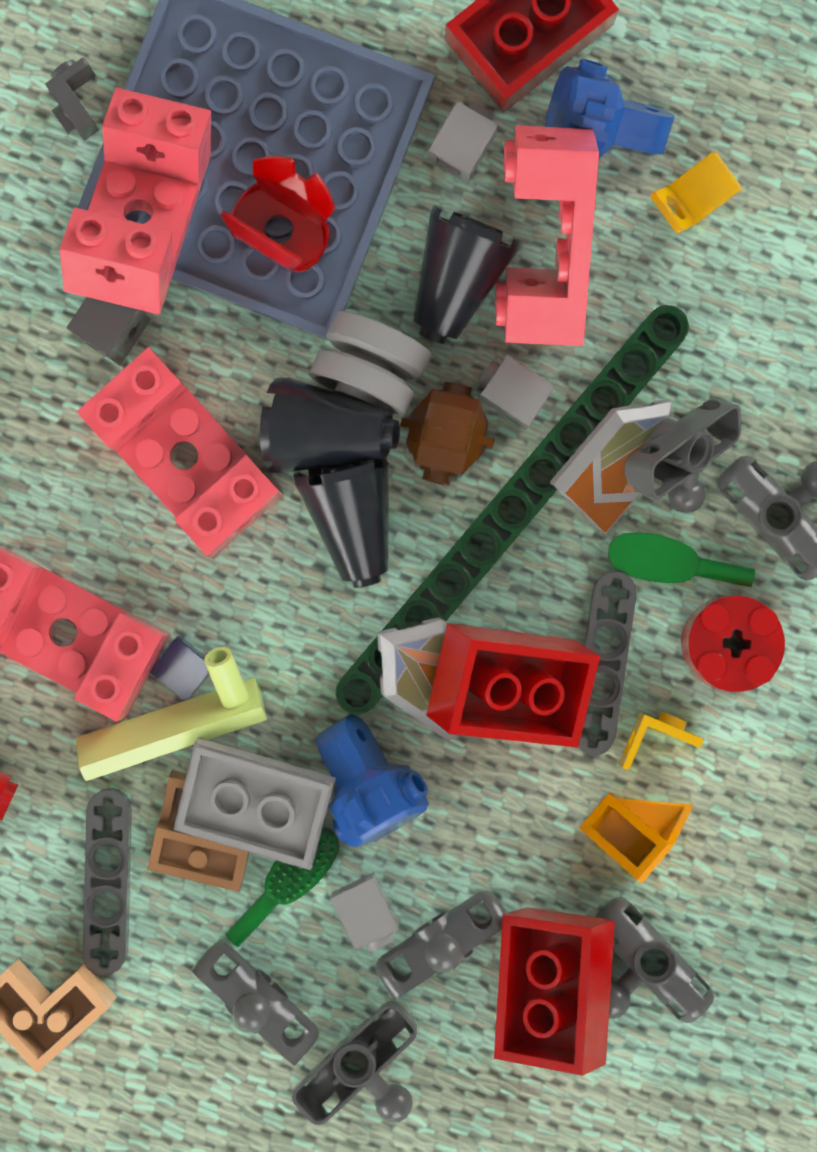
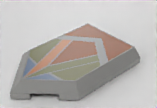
(595, 473)
(410, 668)

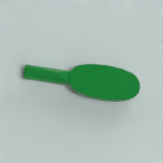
(670, 561)
(284, 886)

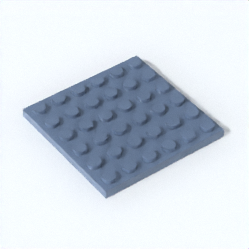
(286, 94)

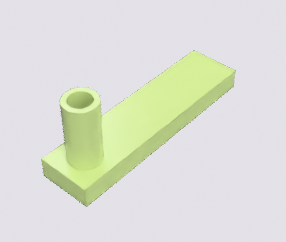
(227, 709)

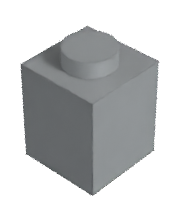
(463, 140)
(514, 390)
(365, 913)

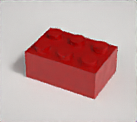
(523, 42)
(512, 686)
(554, 990)

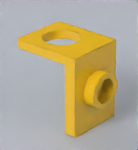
(696, 193)
(665, 723)

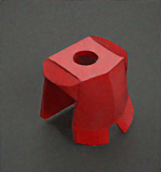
(286, 195)

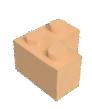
(46, 1022)

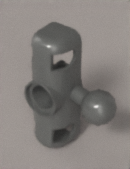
(681, 452)
(760, 494)
(440, 945)
(667, 984)
(256, 1003)
(374, 1041)

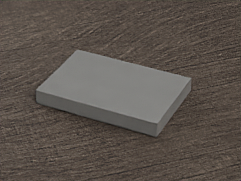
(254, 803)

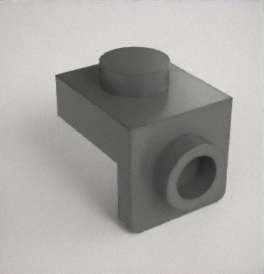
(70, 110)

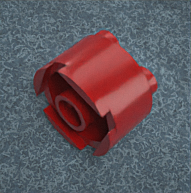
(761, 643)

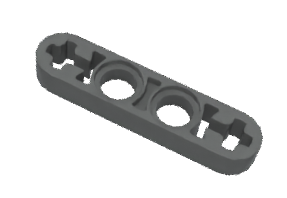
(610, 663)
(112, 881)

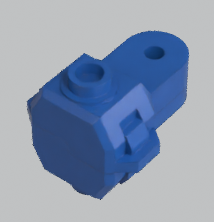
(593, 101)
(370, 793)

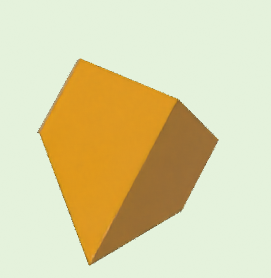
(636, 831)

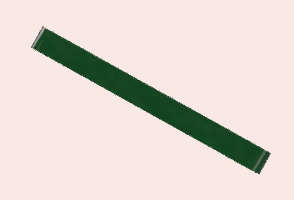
(550, 450)

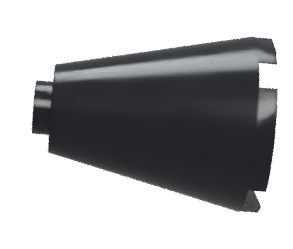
(458, 272)
(322, 428)
(351, 516)

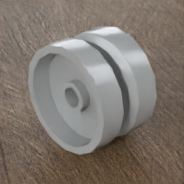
(370, 362)

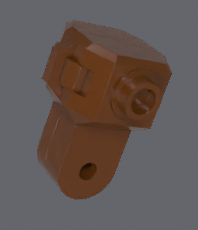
(447, 433)

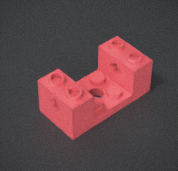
(151, 164)
(551, 303)
(143, 420)
(111, 645)

